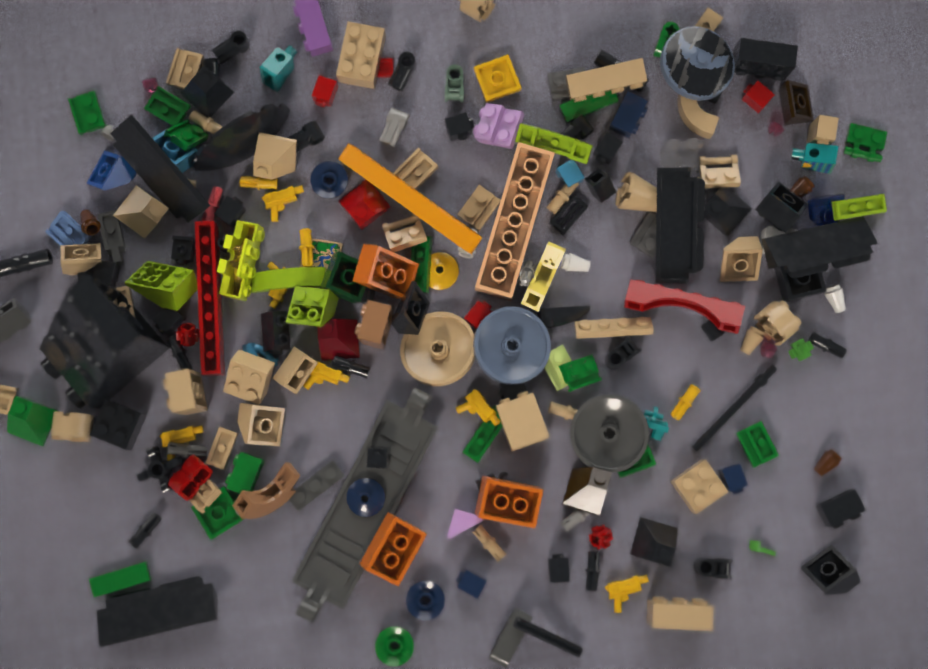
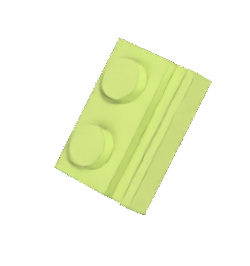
(557, 357)

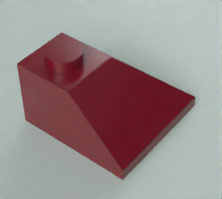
(338, 339)

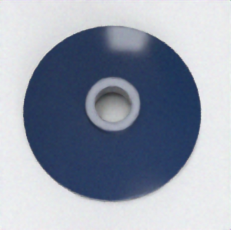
(325, 171)
(375, 495)
(428, 610)

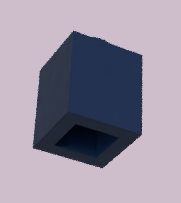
(733, 478)
(471, 583)

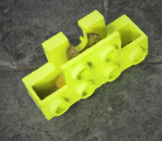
(243, 252)

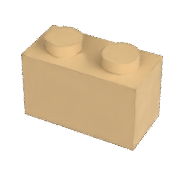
(823, 130)
(295, 370)

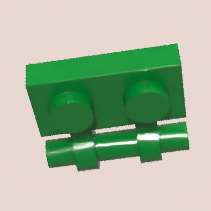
(865, 137)

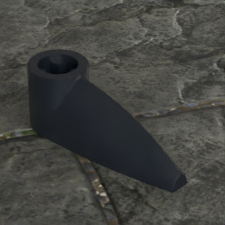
(561, 315)

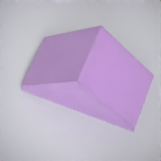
(462, 521)

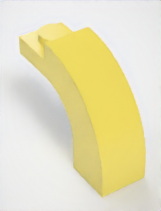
(543, 276)

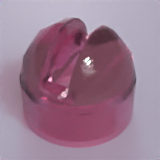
(150, 85)
(776, 128)
(768, 350)

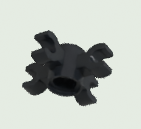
(152, 472)

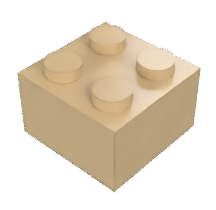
(248, 377)
(699, 486)

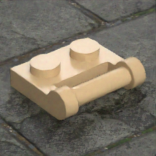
(720, 177)
(405, 237)

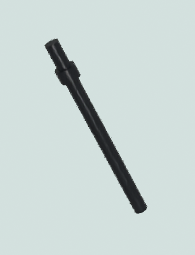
(760, 381)

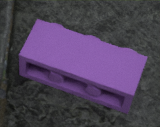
(312, 26)

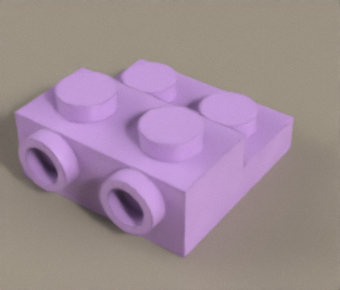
(498, 125)

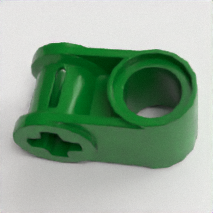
(673, 27)

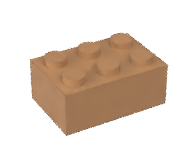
(375, 324)

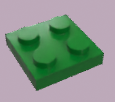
(219, 515)

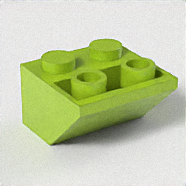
(311, 306)

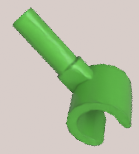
(756, 546)

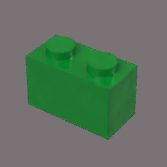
(245, 472)

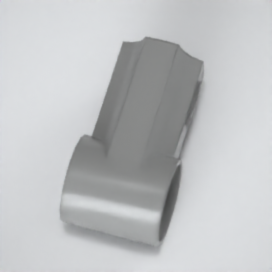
(395, 123)

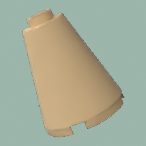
(636, 194)

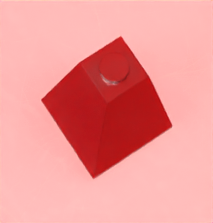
(364, 204)

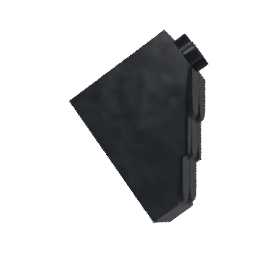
(97, 343)

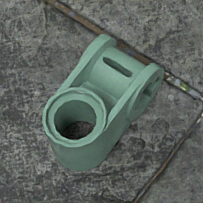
(454, 87)

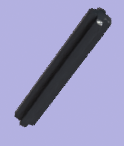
(547, 637)

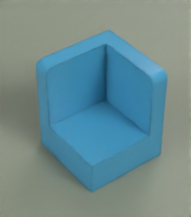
(570, 173)

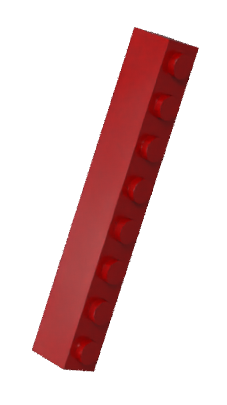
(209, 299)

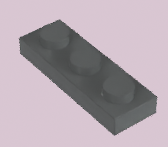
(316, 485)

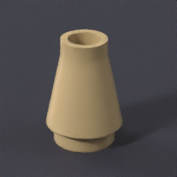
(751, 340)

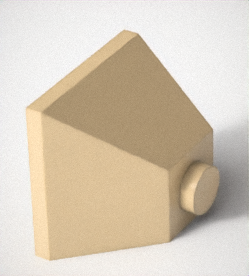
(274, 156)
(140, 211)
(79, 257)
(741, 260)
(261, 424)

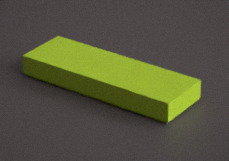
(859, 206)

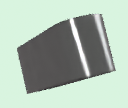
(508, 639)

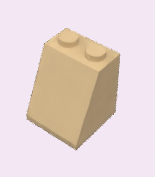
(522, 421)

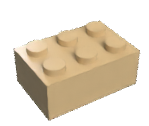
(361, 55)
(185, 392)
(680, 614)

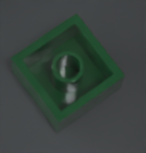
(340, 276)

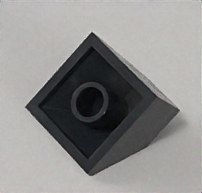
(207, 92)
(726, 210)
(410, 311)
(655, 542)
(832, 572)

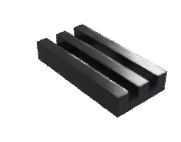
(558, 226)

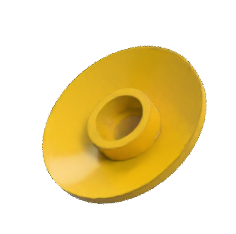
(450, 272)

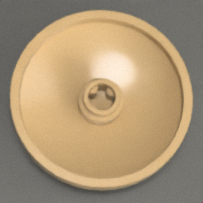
(440, 351)

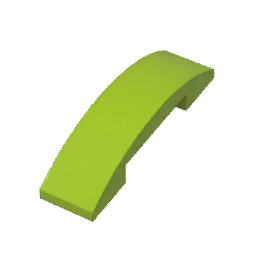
(554, 142)
(287, 278)

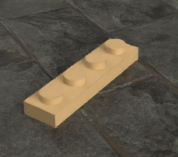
(613, 327)

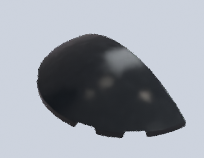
(239, 138)

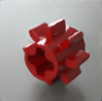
(187, 334)
(600, 537)

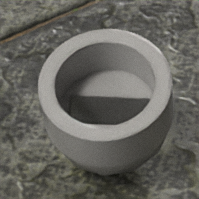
(106, 132)

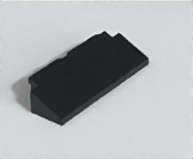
(158, 170)
(677, 231)
(813, 248)
(156, 610)

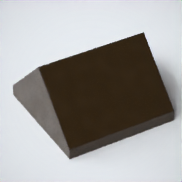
(795, 103)

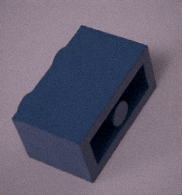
(628, 115)

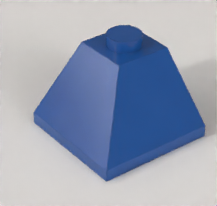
(111, 172)

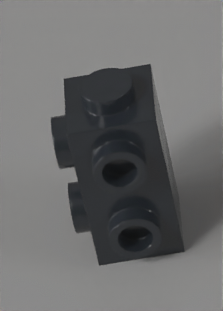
(275, 332)

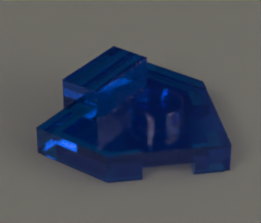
(821, 209)

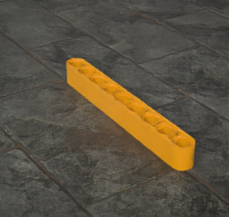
(410, 198)

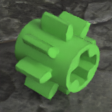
(801, 349)

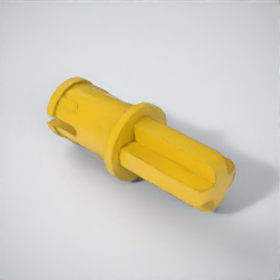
(258, 182)
(306, 247)
(685, 402)

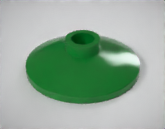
(392, 656)

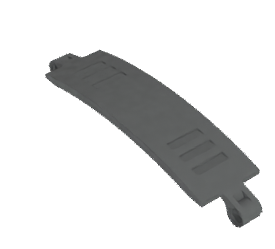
(333, 559)

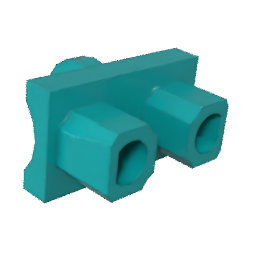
(656, 424)

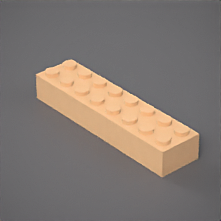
(514, 221)

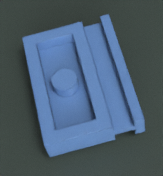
(66, 230)

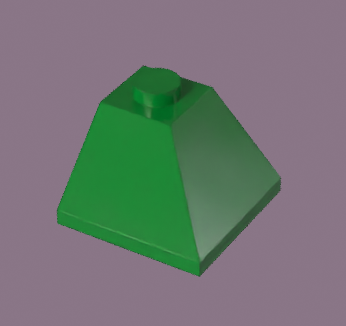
(30, 420)

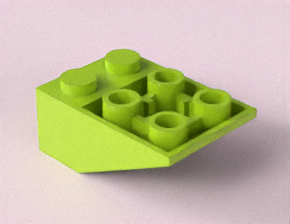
(164, 284)

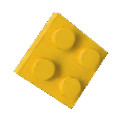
(497, 78)

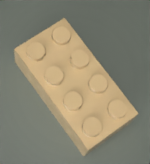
(605, 79)

